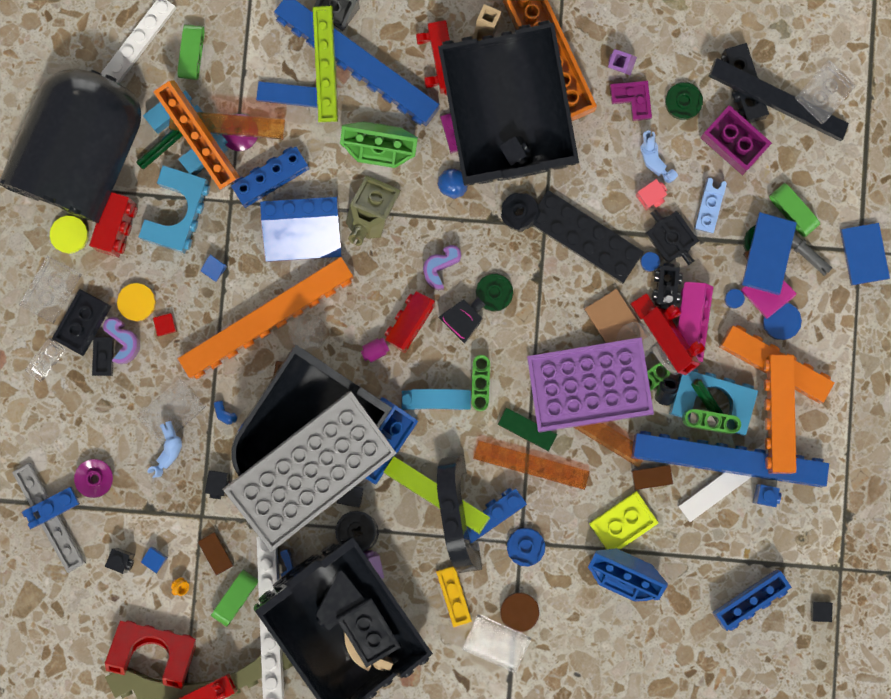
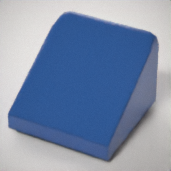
(213, 268)
(154, 559)

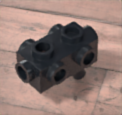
(667, 292)

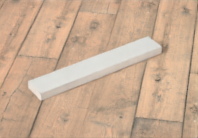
(712, 493)

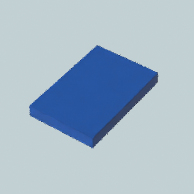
(865, 254)

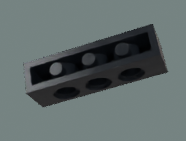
(741, 55)

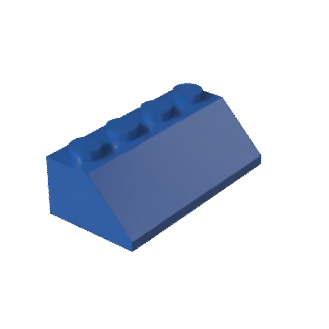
(396, 430)

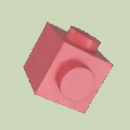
(652, 194)

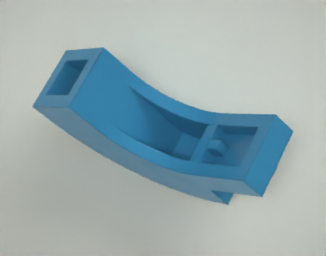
(436, 399)

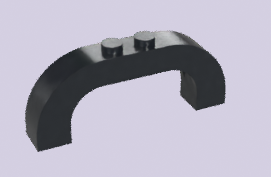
(452, 515)

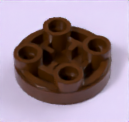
(519, 612)

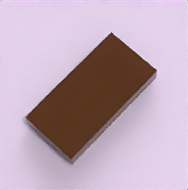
(652, 477)
(215, 553)

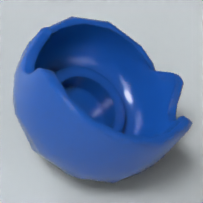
(451, 183)

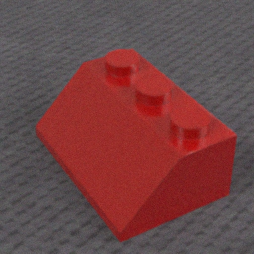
(409, 321)

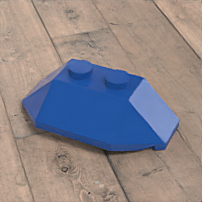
(627, 575)

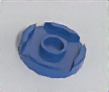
(783, 323)
(525, 547)

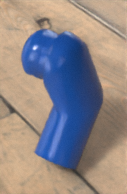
(223, 415)

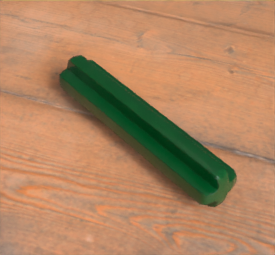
(159, 148)
(706, 396)

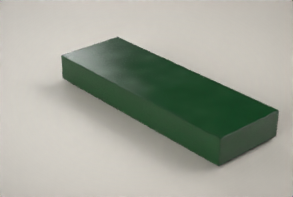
(526, 429)

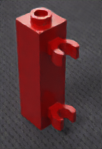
(436, 35)
(671, 340)
(217, 689)

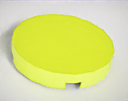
(69, 234)

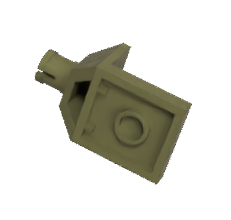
(370, 209)

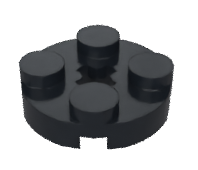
(529, 216)

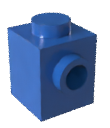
(767, 495)

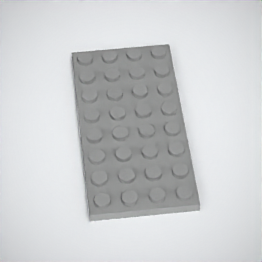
(309, 471)

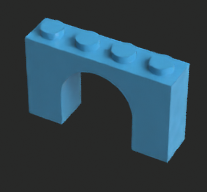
(159, 120)
(178, 236)
(740, 397)

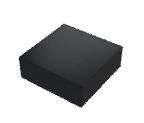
(821, 611)

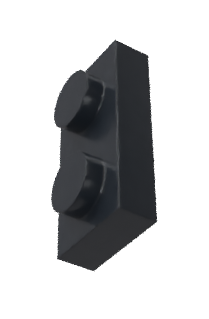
(102, 356)

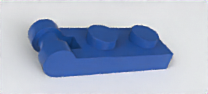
(51, 507)

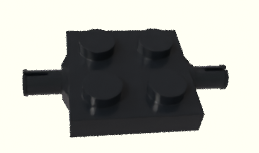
(672, 237)

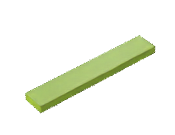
(325, 64)
(427, 490)

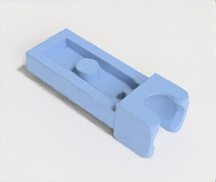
(710, 206)

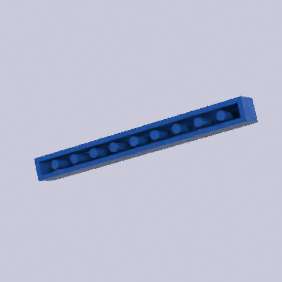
(361, 65)
(724, 459)

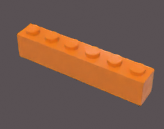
(196, 134)
(754, 352)
(780, 414)

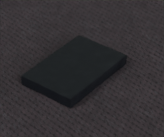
(81, 322)
(368, 632)

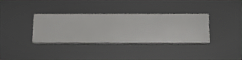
(54, 528)

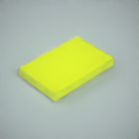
(623, 522)

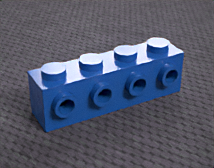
(270, 176)
(499, 511)
(751, 600)

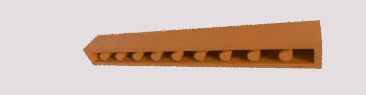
(265, 318)

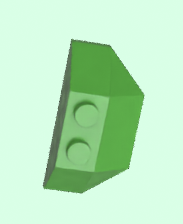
(378, 143)

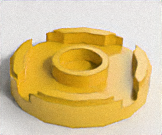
(136, 302)

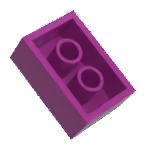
(735, 140)

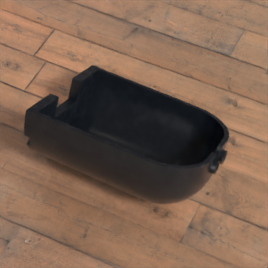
(74, 142)
(290, 401)

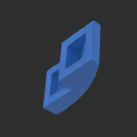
(288, 561)

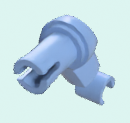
(651, 158)
(171, 450)

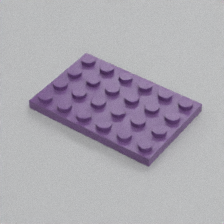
(590, 385)

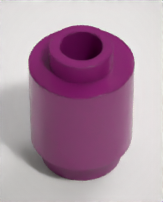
(374, 350)

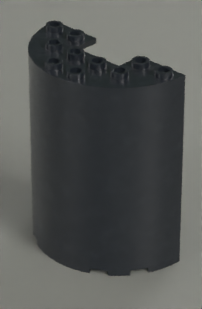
(507, 91)
(321, 653)

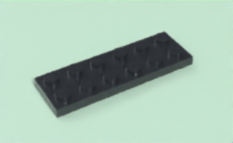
(586, 237)

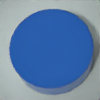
(650, 261)
(734, 298)

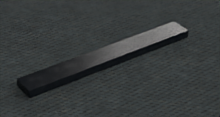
(774, 98)

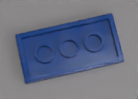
(769, 253)

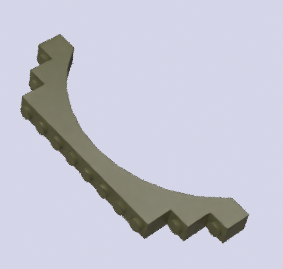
(152, 688)

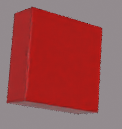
(642, 305)
(164, 324)

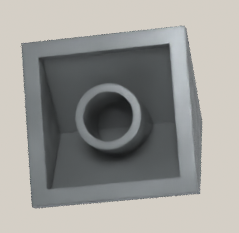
(342, 11)

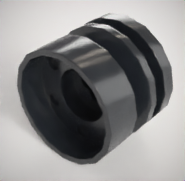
(354, 520)

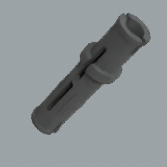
(810, 255)

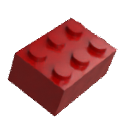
(114, 225)

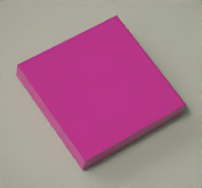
(767, 302)

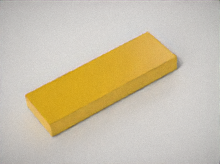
(453, 596)

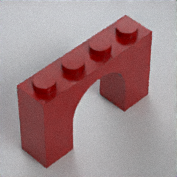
(132, 636)

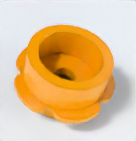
(179, 587)

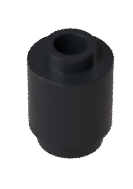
(666, 391)

